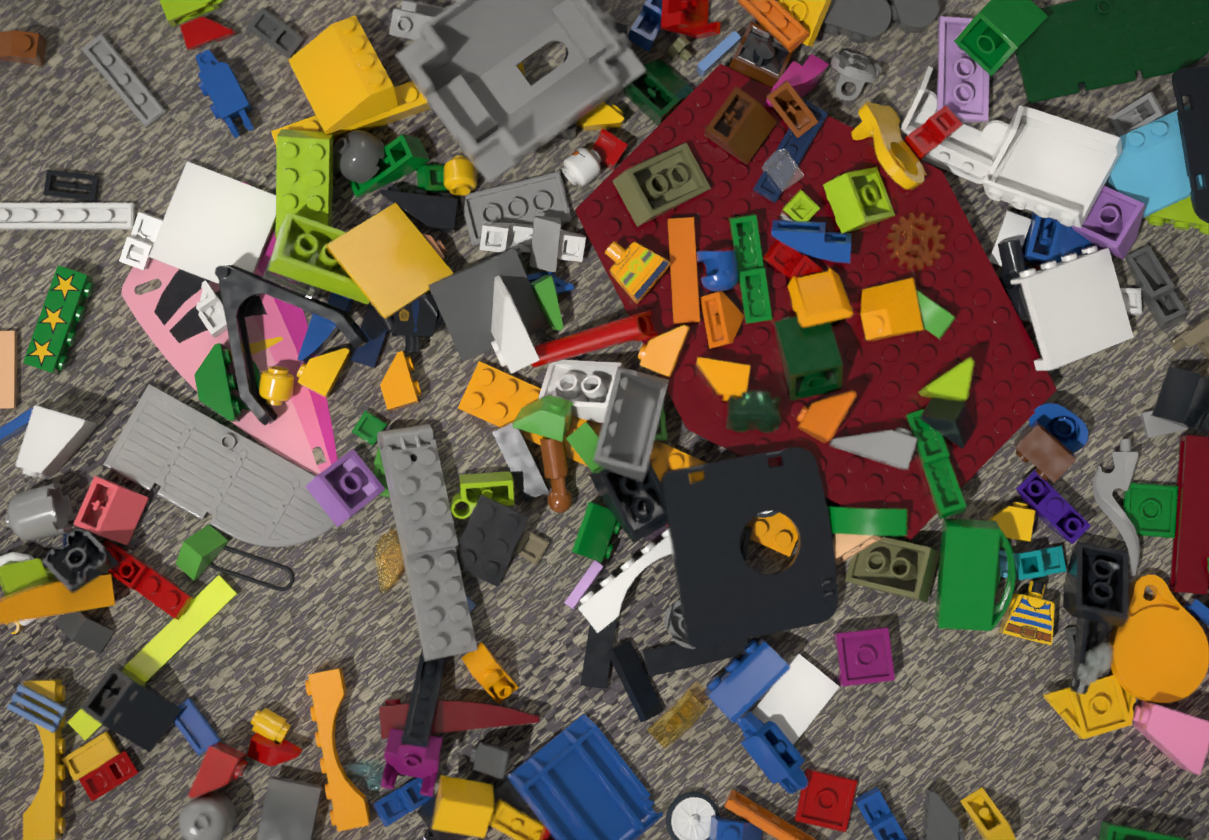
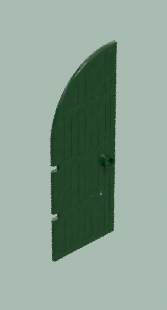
(1109, 42)

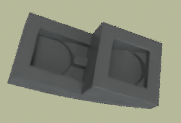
(275, 33)

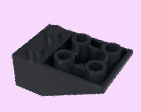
(131, 708)

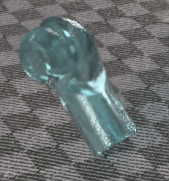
(368, 772)

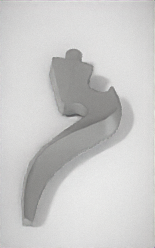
(1103, 489)

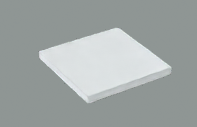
(214, 224)

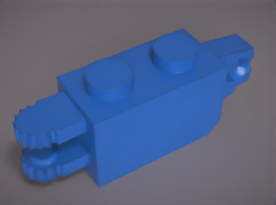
(224, 90)
(773, 752)

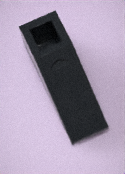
(430, 211)

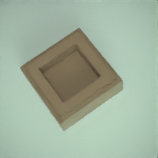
(531, 547)

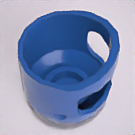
(720, 269)

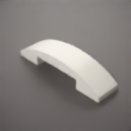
(506, 236)

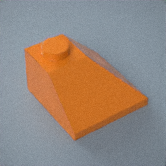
(824, 416)

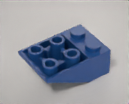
(1050, 240)

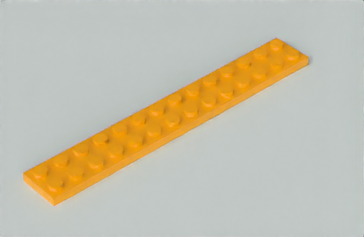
(499, 398)

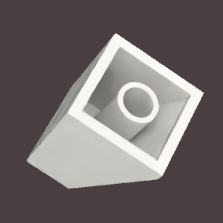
(51, 441)

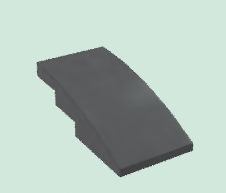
(289, 810)

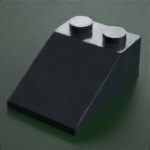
(634, 503)

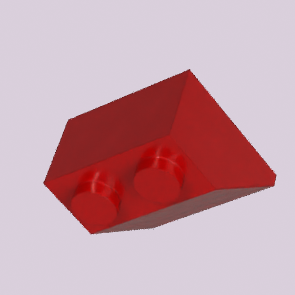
(219, 767)

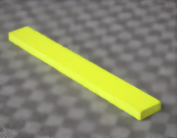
(168, 643)

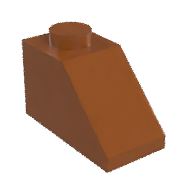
(22, 47)

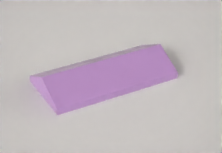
(960, 80)

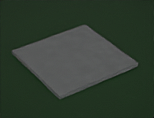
(468, 302)

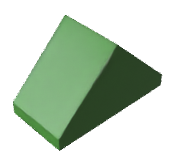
(200, 550)

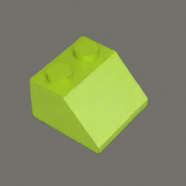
(858, 199)

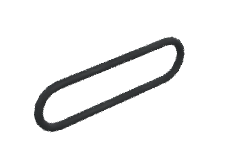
(254, 580)

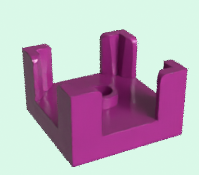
(864, 656)
(412, 762)

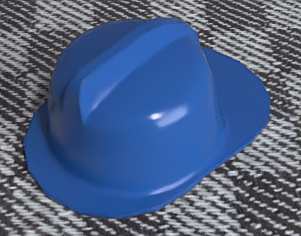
(1062, 424)

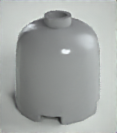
(40, 513)
(207, 817)

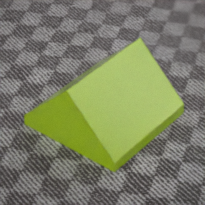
(951, 385)

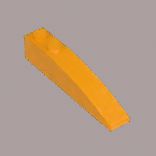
(55, 599)

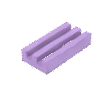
(584, 585)

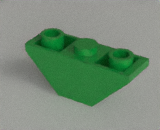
(216, 383)

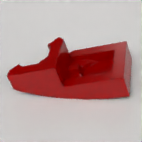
(203, 31)

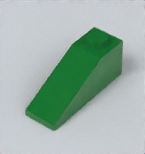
(400, 159)

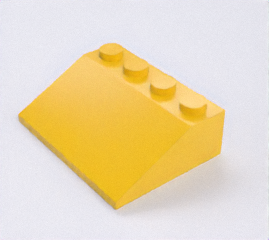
(343, 76)

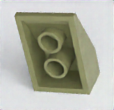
(661, 184)
(895, 569)

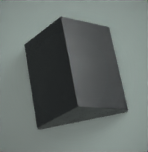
(1183, 398)

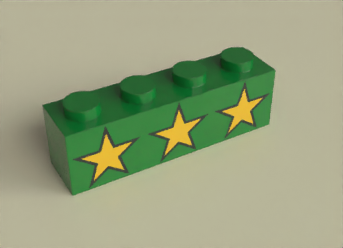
(58, 320)

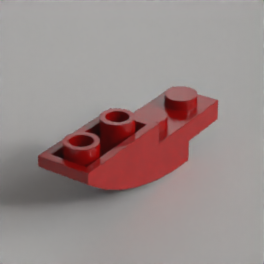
(147, 581)

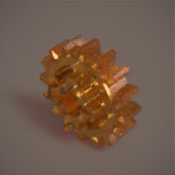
(921, 250)

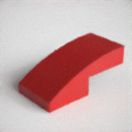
(933, 132)
(790, 261)
(108, 776)

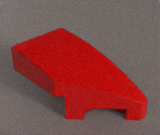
(270, 753)

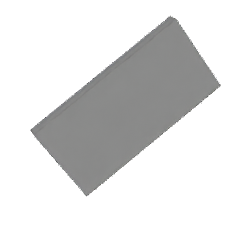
(516, 203)

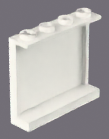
(1054, 167)
(1075, 307)

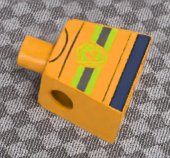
(636, 269)

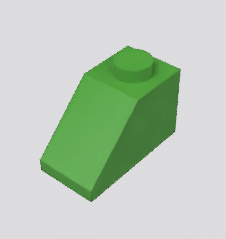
(546, 417)

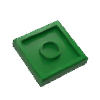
(1151, 509)

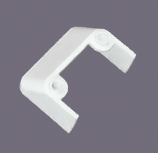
(968, 150)

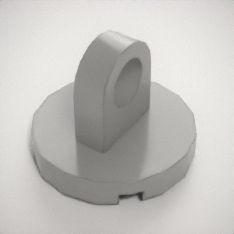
(854, 69)

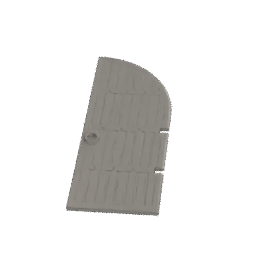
(217, 472)

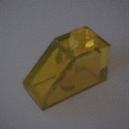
(388, 561)
(677, 719)

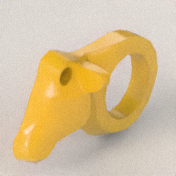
(883, 125)

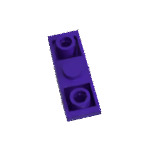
(1052, 508)

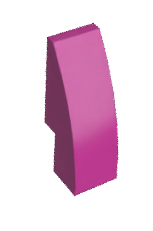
(804, 77)

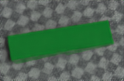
(750, 268)
(936, 467)

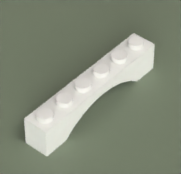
(605, 605)

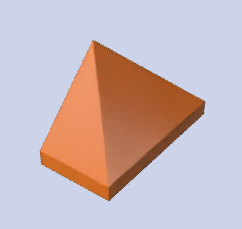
(720, 318)

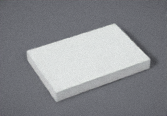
(796, 698)

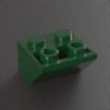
(657, 91)

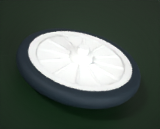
(690, 816)

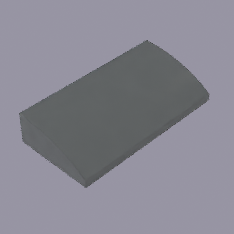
(630, 423)

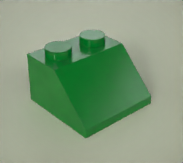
(595, 533)

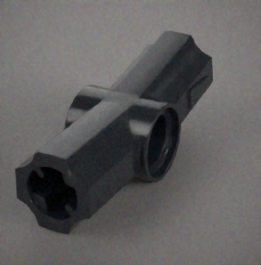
(1012, 265)

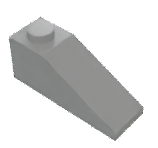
(887, 447)

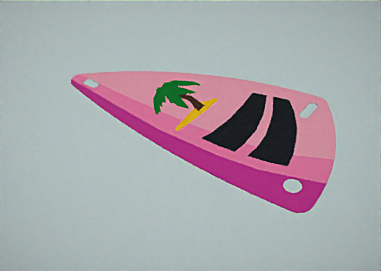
(275, 339)

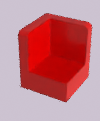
(609, 149)

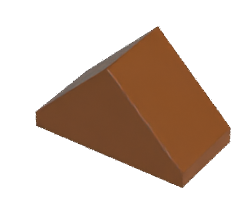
(792, 109)

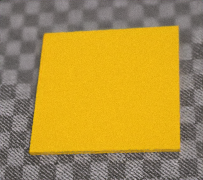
(389, 260)

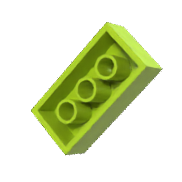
(304, 175)
(303, 256)

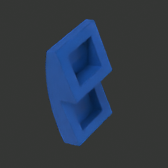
(400, 802)

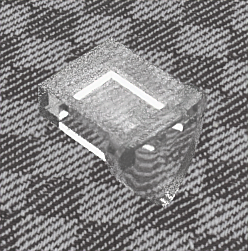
(783, 169)

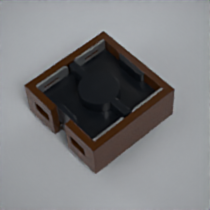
(760, 56)

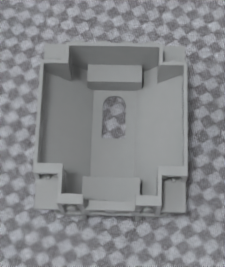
(473, 82)

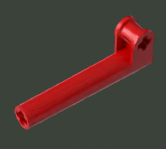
(628, 329)

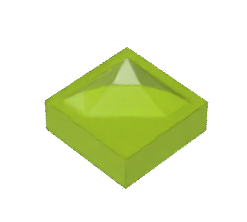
(801, 207)

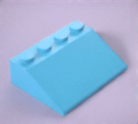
(1153, 165)

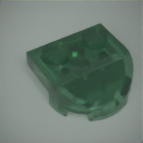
(753, 411)

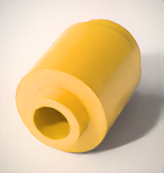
(270, 725)

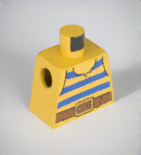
(1030, 616)

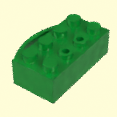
(972, 575)

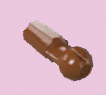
(556, 470)

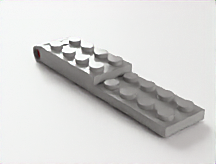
(427, 540)

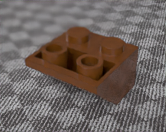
(740, 126)
(1044, 451)

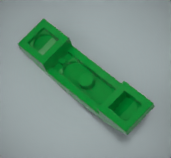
(868, 521)

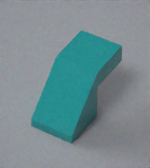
(1040, 563)

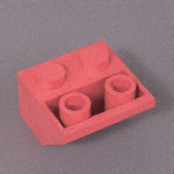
(111, 510)

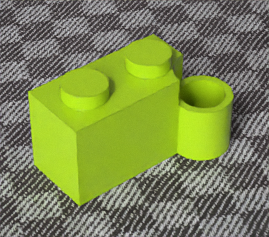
(185, 10)
(493, 485)

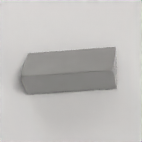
(545, 243)

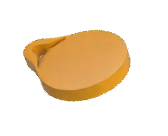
(1160, 648)

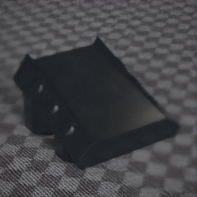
(79, 560)

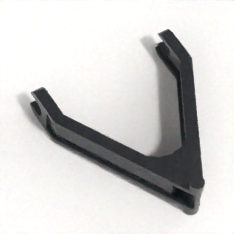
(237, 291)

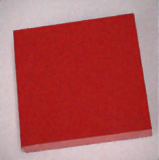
(826, 800)

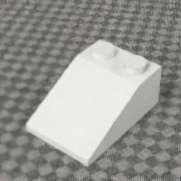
(511, 339)
(583, 383)

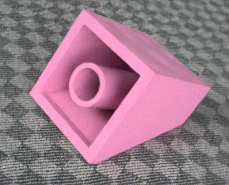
(1175, 734)

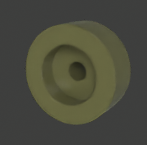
(679, 49)

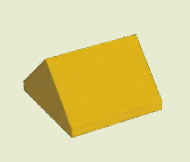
(463, 807)

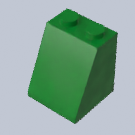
(999, 31)

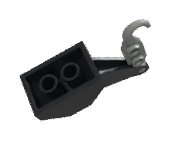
(1096, 592)

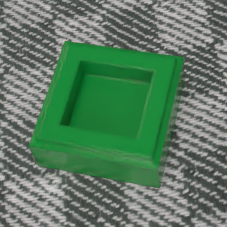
(368, 427)

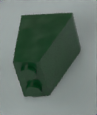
(808, 358)

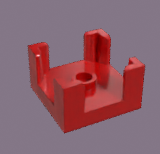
(688, 18)

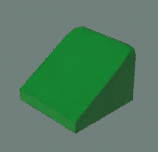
(431, 178)

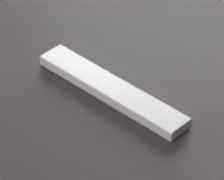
(67, 216)

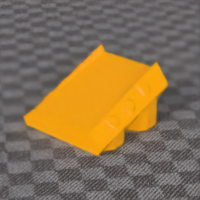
(819, 298)

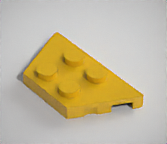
(1098, 711)

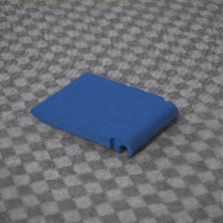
(585, 788)

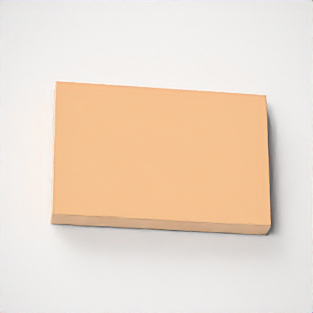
(8, 370)

